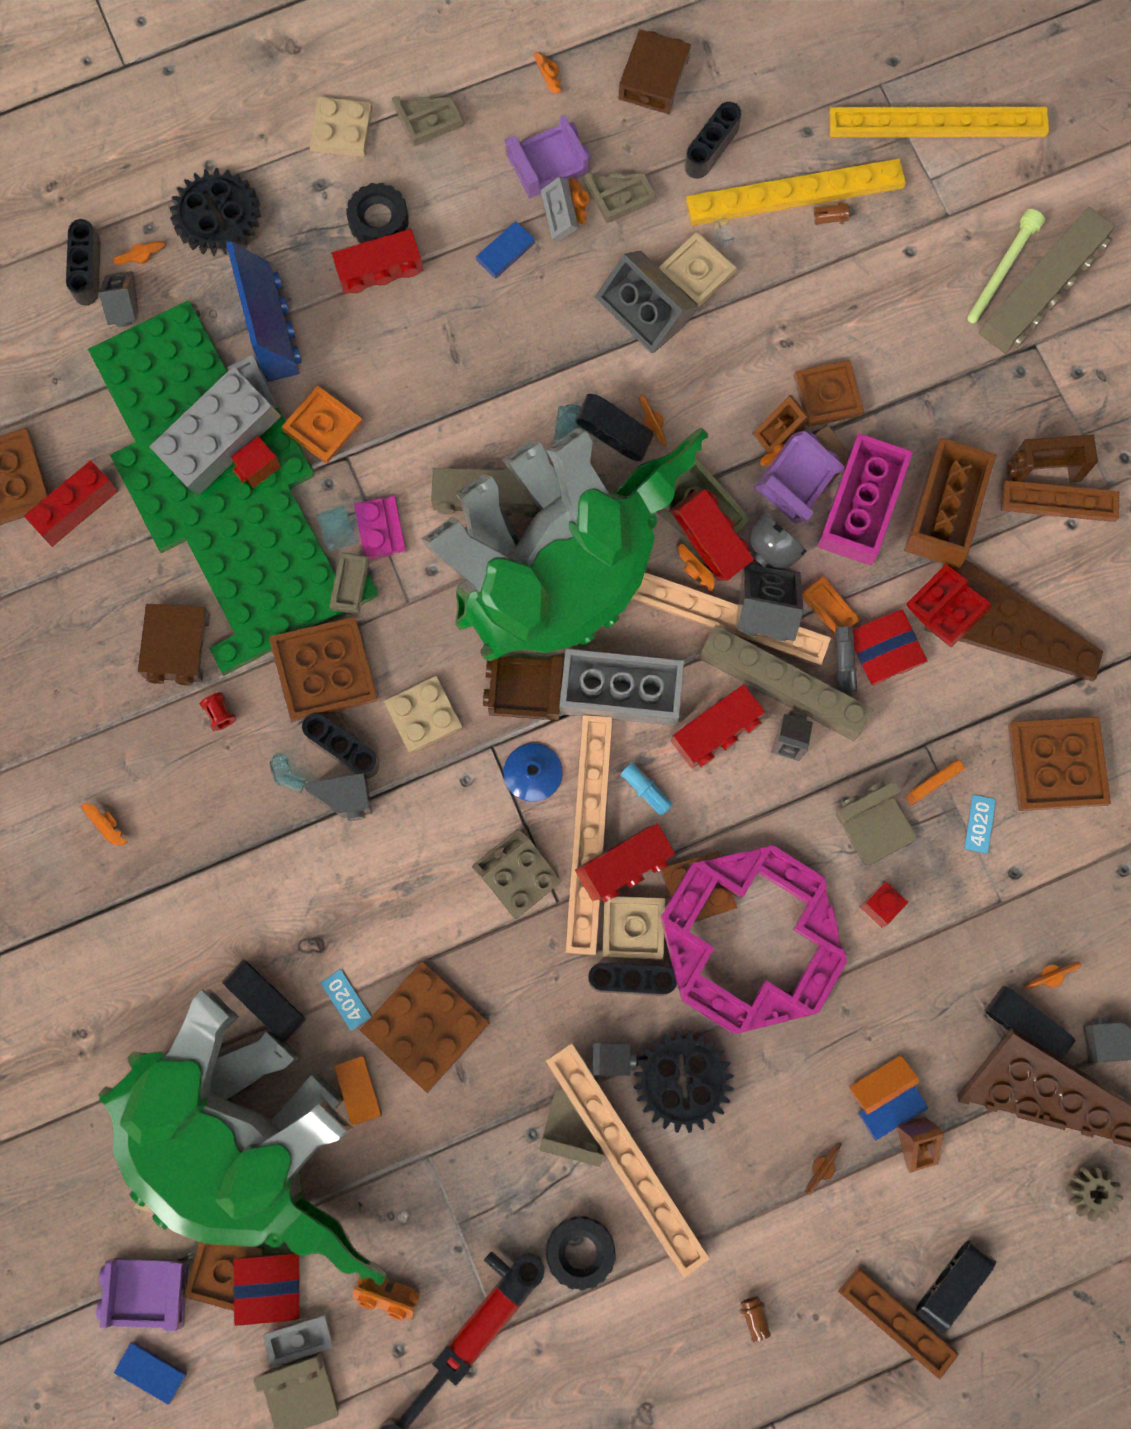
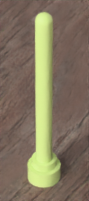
(1029, 224)

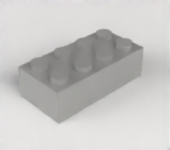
(213, 430)
(621, 687)

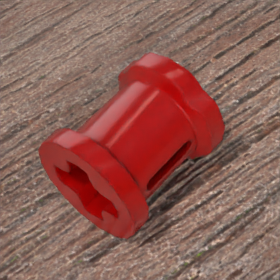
(217, 711)

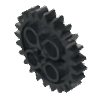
(238, 200)
(711, 1078)

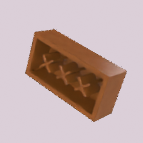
(950, 502)

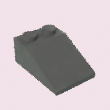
(770, 602)

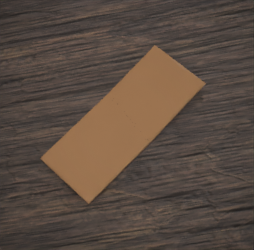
(831, 442)

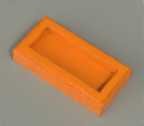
(829, 605)
(935, 782)
(884, 1084)
(357, 1090)

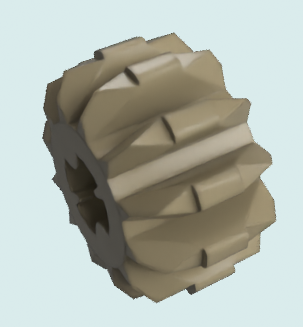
(1098, 1205)

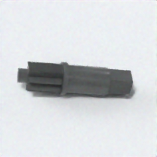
(846, 660)

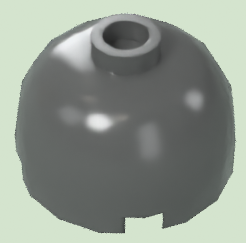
(774, 544)

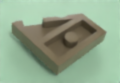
(427, 117)
(619, 193)

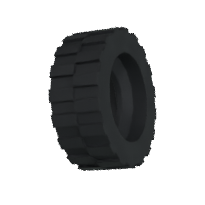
(372, 195)
(605, 1253)

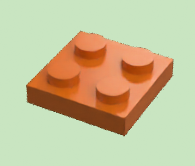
(322, 424)

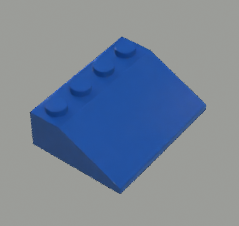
(264, 313)

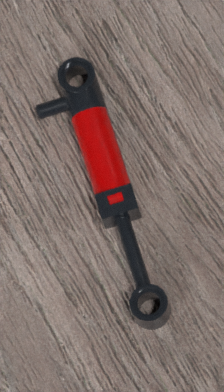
(477, 1332)

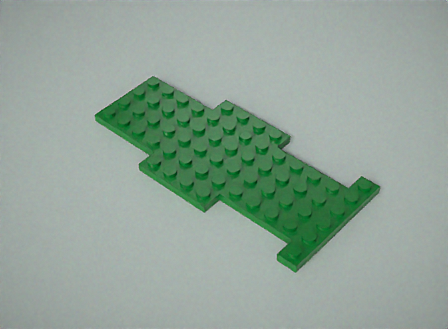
(245, 538)

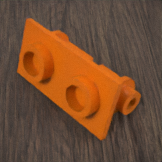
(395, 1303)

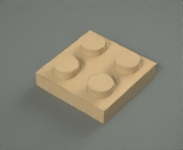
(340, 126)
(698, 269)
(423, 715)
(633, 928)

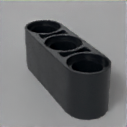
(716, 129)
(78, 251)
(614, 427)
(333, 734)
(646, 973)
(263, 1000)
(1015, 1012)
(955, 1286)

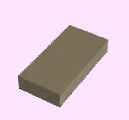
(349, 583)

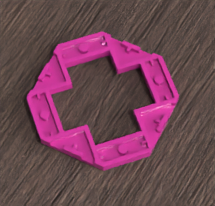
(691, 953)

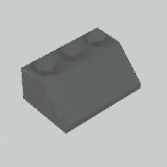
(645, 300)

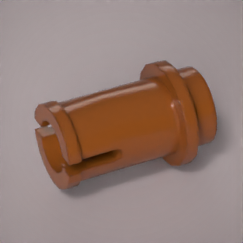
(831, 214)
(755, 1318)

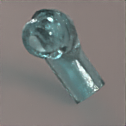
(282, 774)

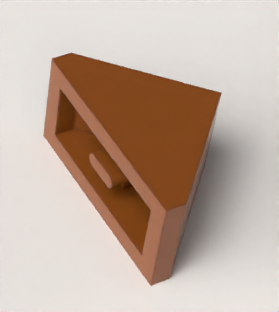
(781, 424)
(920, 1143)

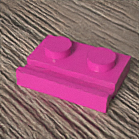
(379, 527)

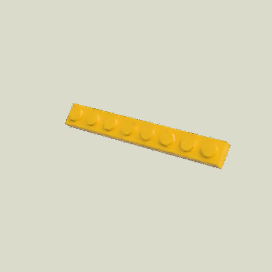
(937, 122)
(795, 192)

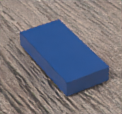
(505, 250)
(893, 1113)
(150, 1373)

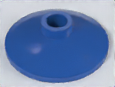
(533, 787)

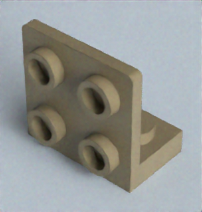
(517, 873)
(567, 1133)
(298, 1393)

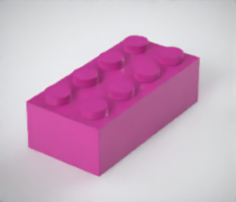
(865, 499)

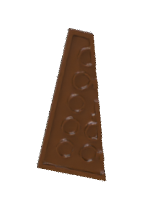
(1025, 631)
(1047, 1091)

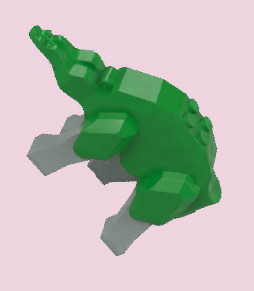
(574, 559)
(217, 1164)

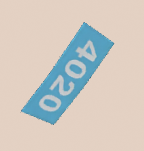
(980, 824)
(345, 1000)

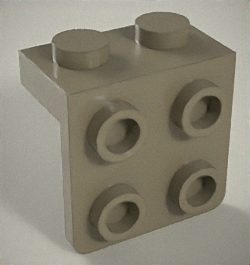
(876, 823)

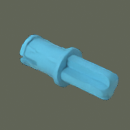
(646, 789)

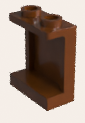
(653, 71)
(1074, 452)
(172, 643)
(524, 687)

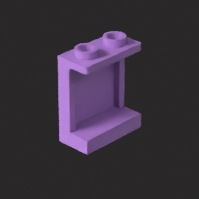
(548, 156)
(798, 475)
(142, 1293)

